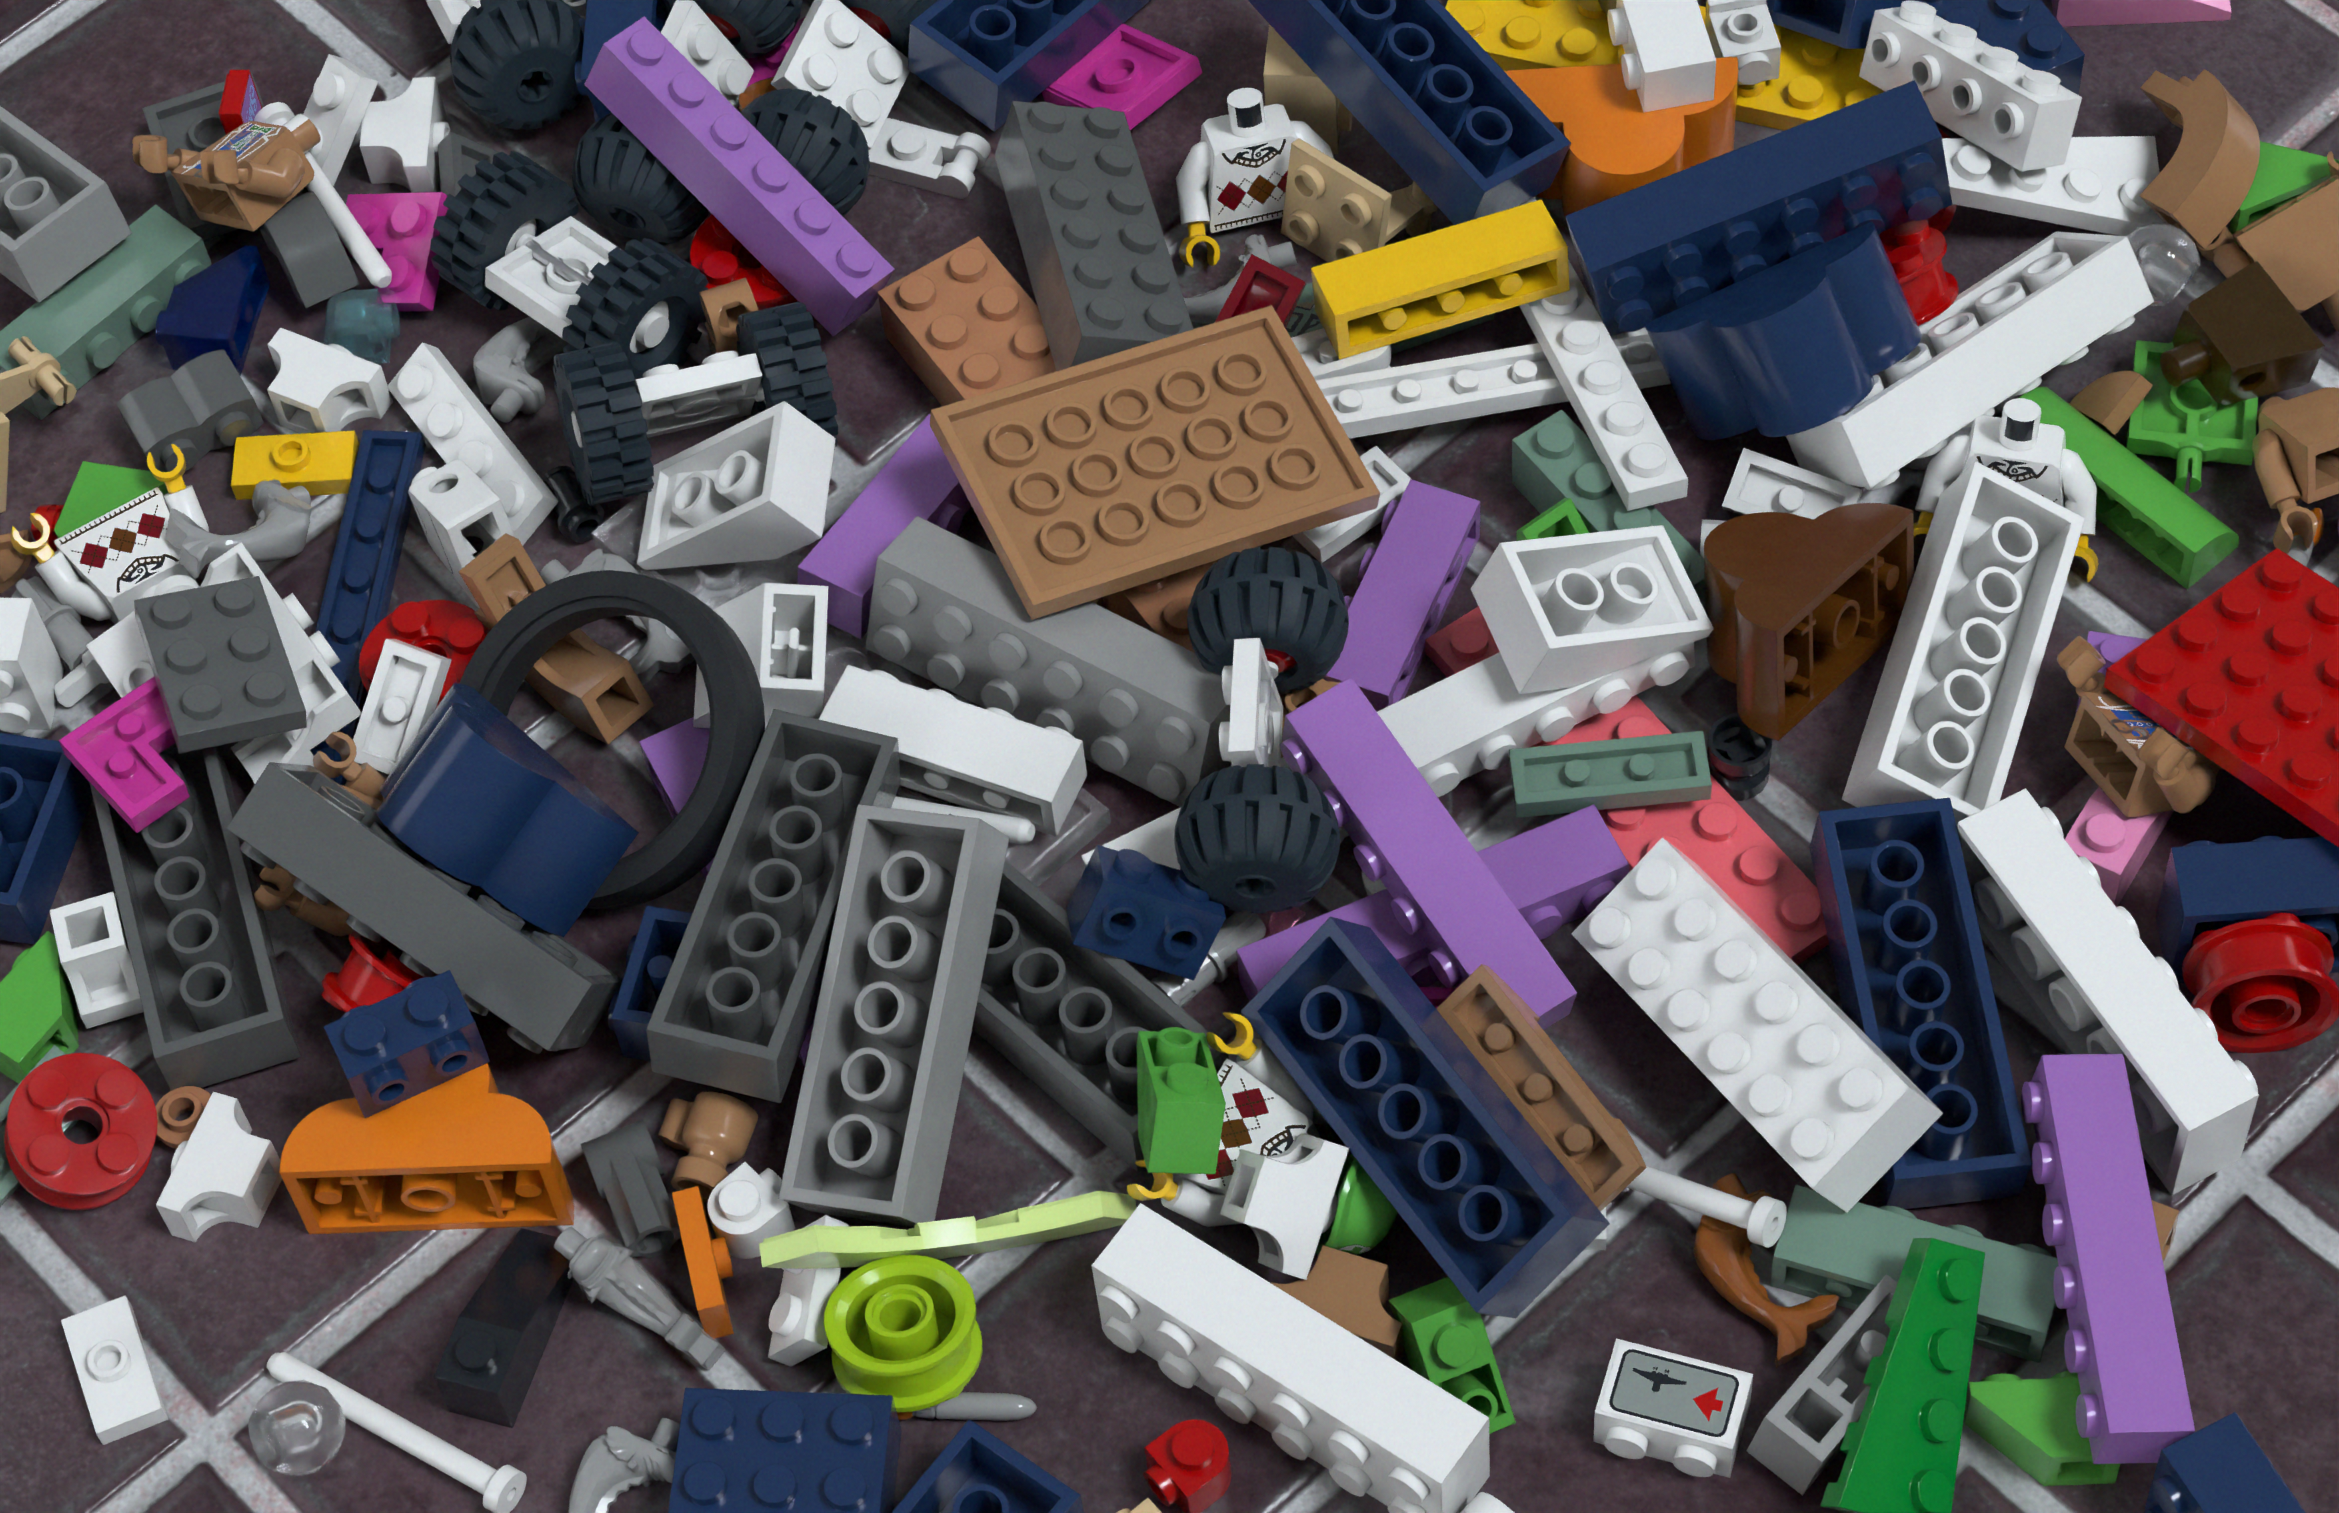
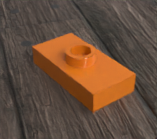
(706, 1261)

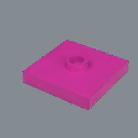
(1126, 75)

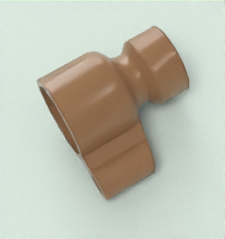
(713, 1132)

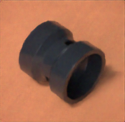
(1738, 757)

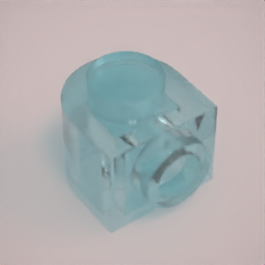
(362, 324)

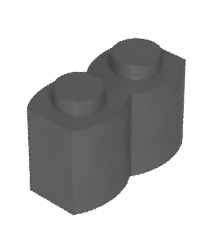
(194, 408)

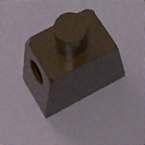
(2242, 340)

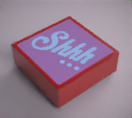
(239, 100)

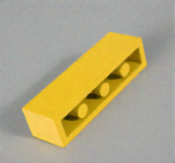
(1440, 279)

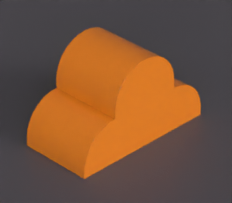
(1612, 138)
(427, 1163)

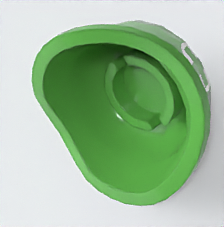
(1361, 1213)

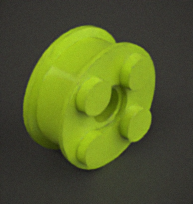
(904, 1331)

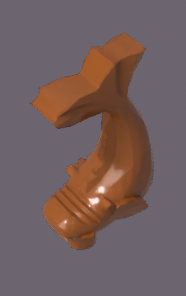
(1724, 1259)

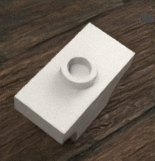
(403, 137)
(323, 385)
(97, 959)
(219, 1173)
(1287, 1200)

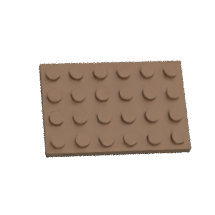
(1152, 461)

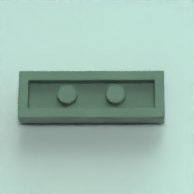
(1610, 774)

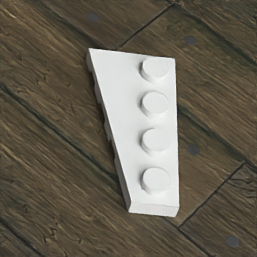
(2090, 192)

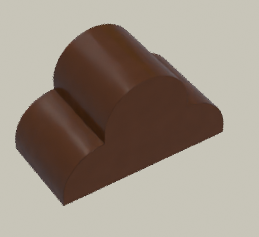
(1803, 603)

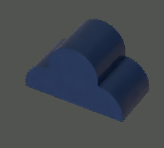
(1788, 340)
(502, 813)

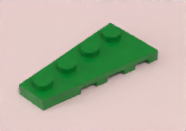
(1912, 1421)

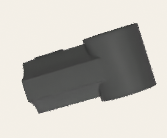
(630, 1179)

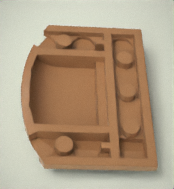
(1543, 1085)

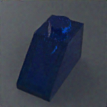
(215, 310)

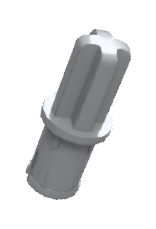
(60, 620)
(1236, 932)

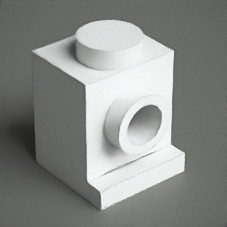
(1744, 32)

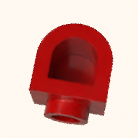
(1189, 1465)

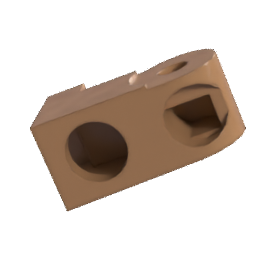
(721, 309)

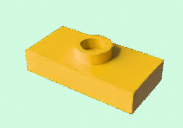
(312, 460)

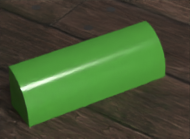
(2140, 501)

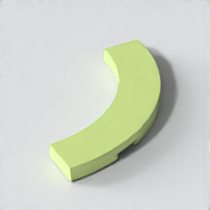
(859, 1245)

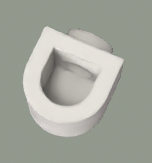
(748, 1210)

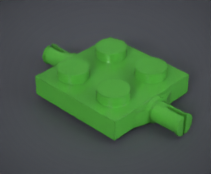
(2187, 421)

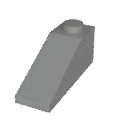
(1814, 1413)

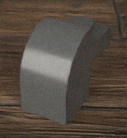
(309, 250)

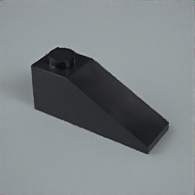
(505, 1331)

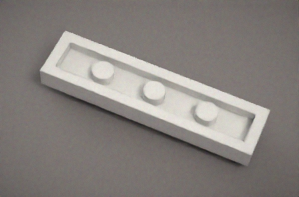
(467, 432)

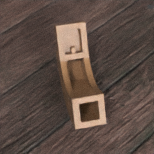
(2214, 158)
(574, 675)

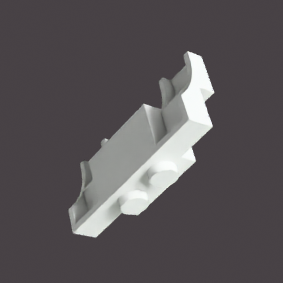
(311, 661)

